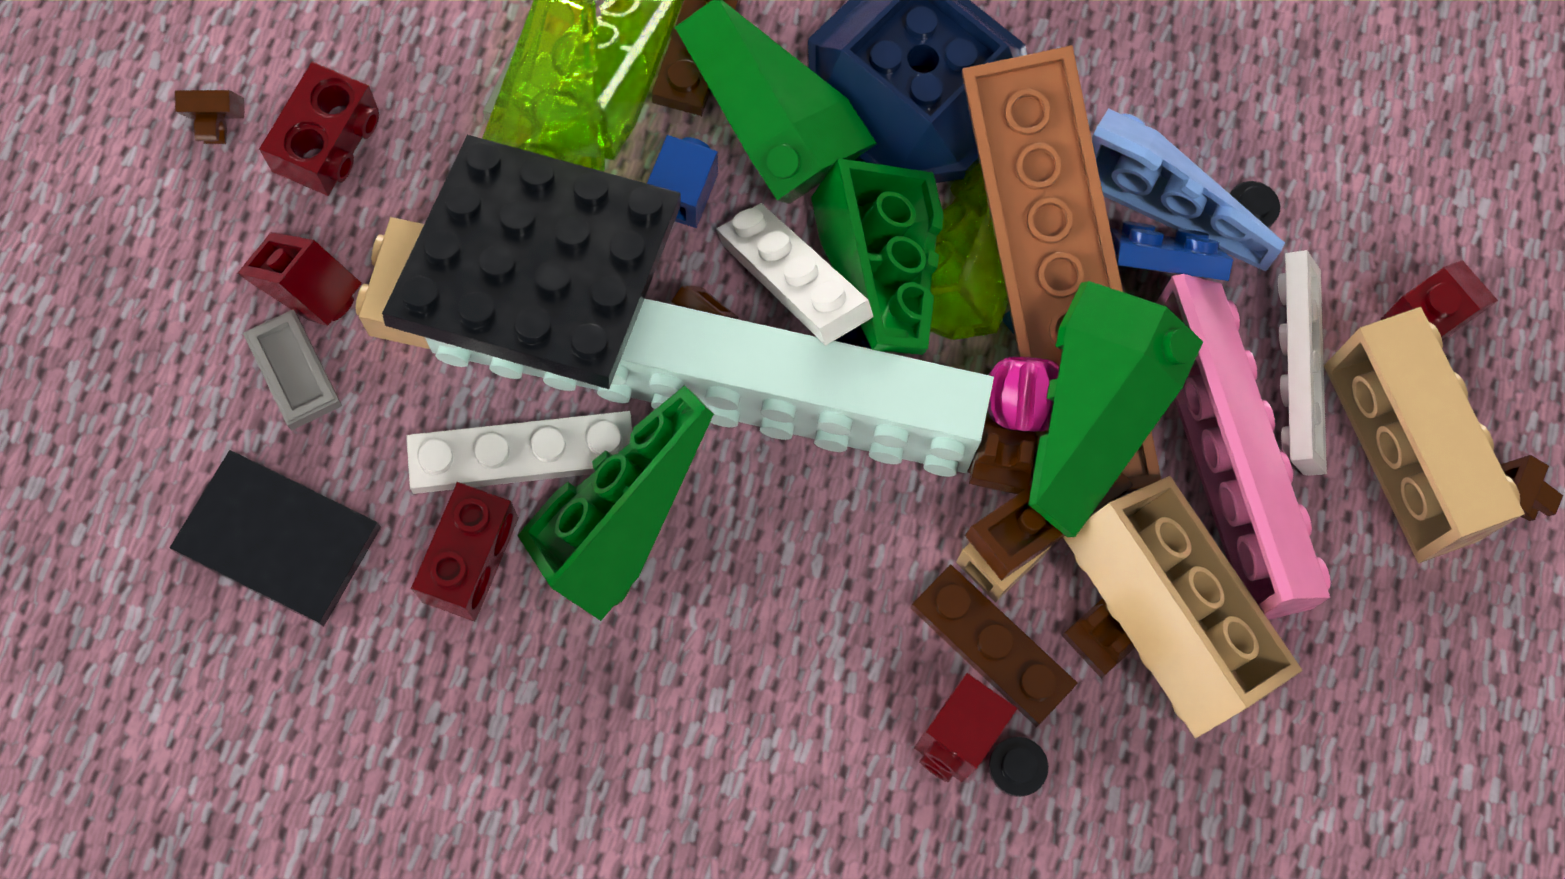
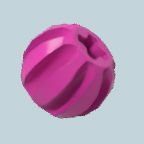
(1020, 393)

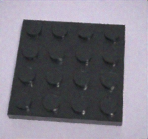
(534, 261)

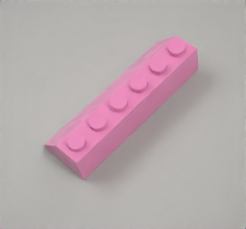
(1240, 459)

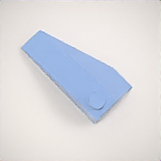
(1162, 183)

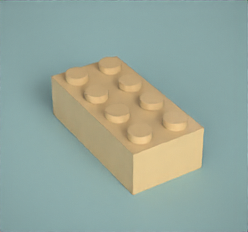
(1422, 435)
(1182, 605)

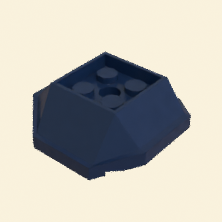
(912, 115)

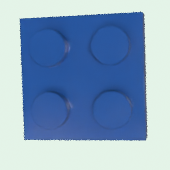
(1186, 253)

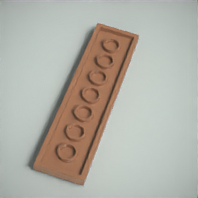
(1044, 201)

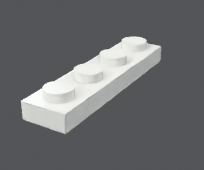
(795, 273)
(1303, 344)
(514, 451)

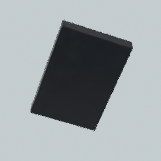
(276, 537)

